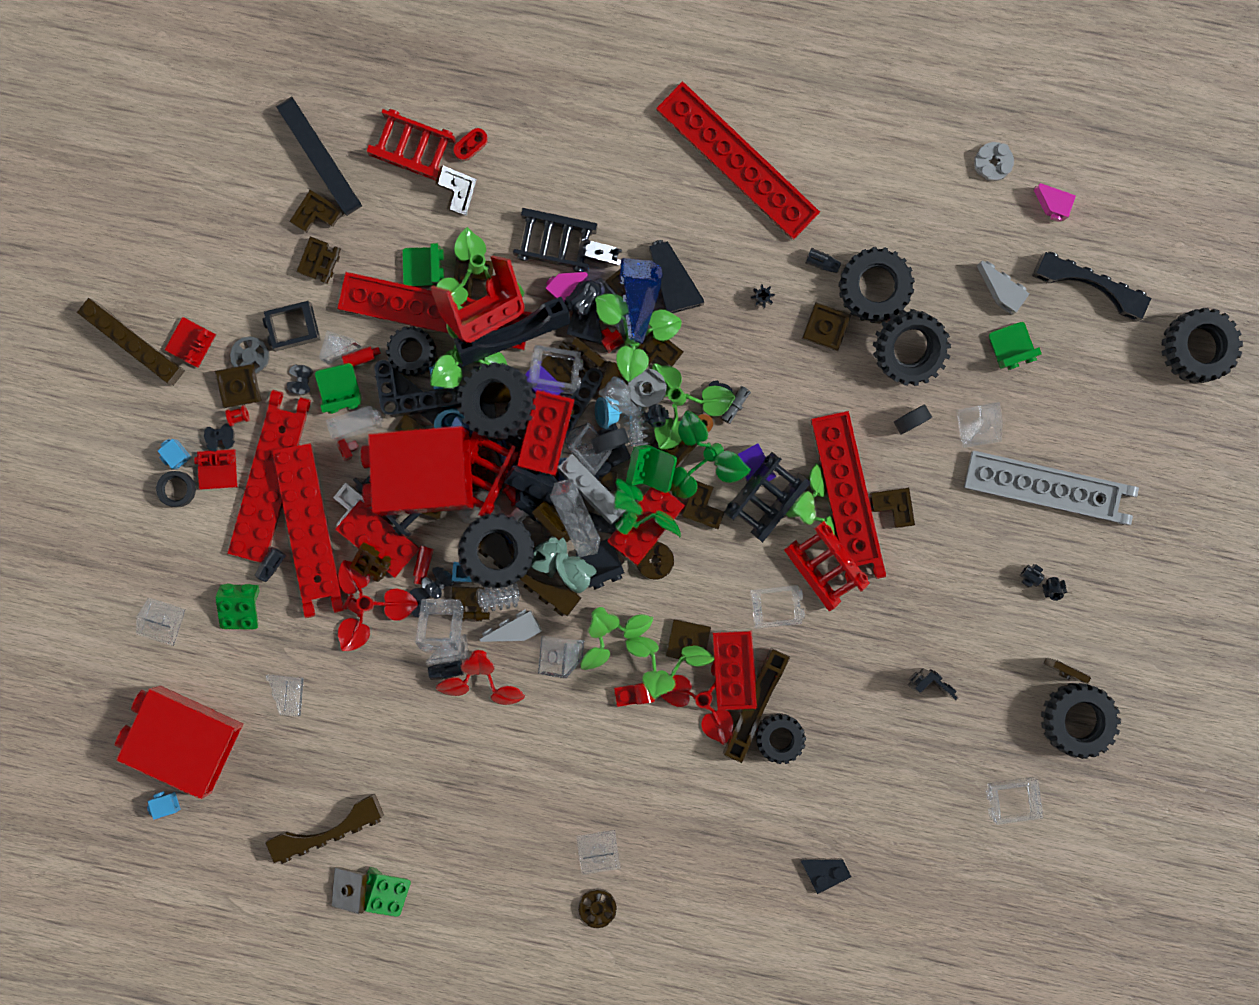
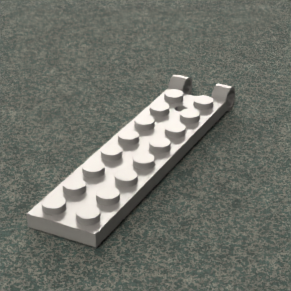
(1047, 487)

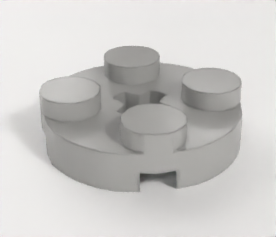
(987, 169)
(649, 398)

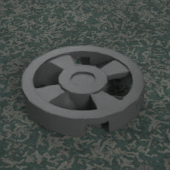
(250, 354)

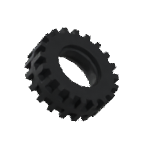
(856, 301)
(931, 360)
(519, 408)

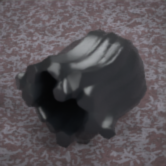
(583, 298)

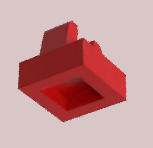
(611, 339)
(346, 448)

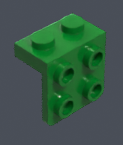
(423, 265)
(1013, 346)
(338, 388)
(651, 468)
(237, 606)
(385, 893)

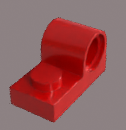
(632, 694)

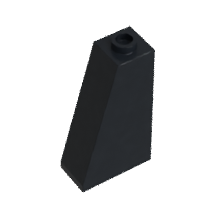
(676, 285)

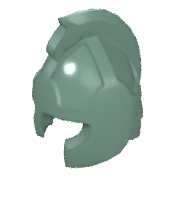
(546, 553)
(574, 572)

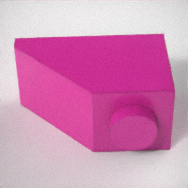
(1054, 202)
(564, 284)

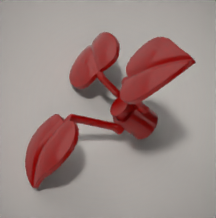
(397, 607)
(480, 664)
(715, 725)

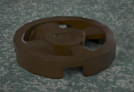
(597, 908)

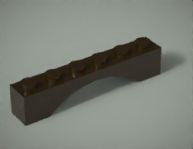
(130, 341)
(559, 596)
(749, 718)
(289, 844)

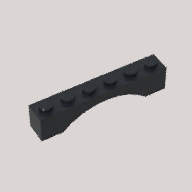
(1126, 301)
(543, 320)

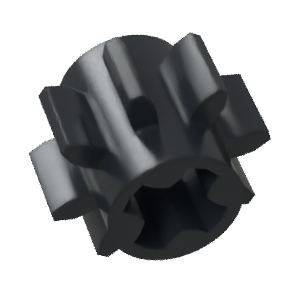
(766, 291)
(656, 415)
(1032, 575)
(1054, 588)

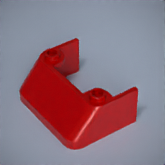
(488, 313)

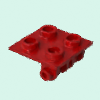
(190, 342)
(217, 469)

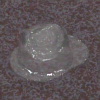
(618, 396)

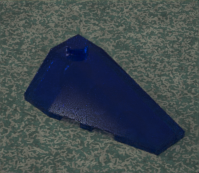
(642, 287)

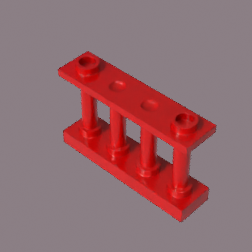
(397, 158)
(511, 457)
(812, 575)

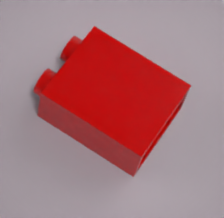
(418, 471)
(177, 741)

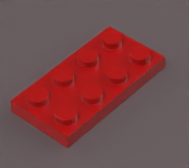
(546, 432)
(365, 526)
(641, 539)
(734, 670)

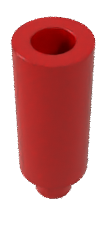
(361, 356)
(422, 564)

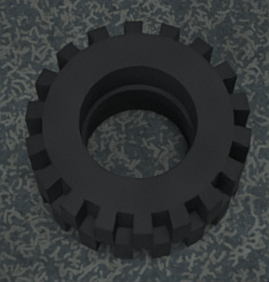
(397, 343)
(792, 750)

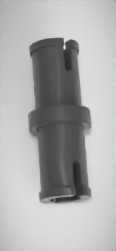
(736, 405)

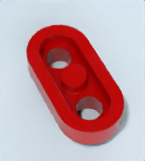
(468, 142)

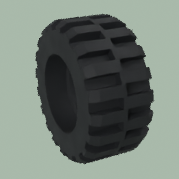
(1225, 338)
(469, 550)
(1105, 725)

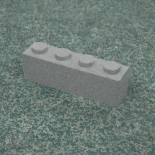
(590, 489)

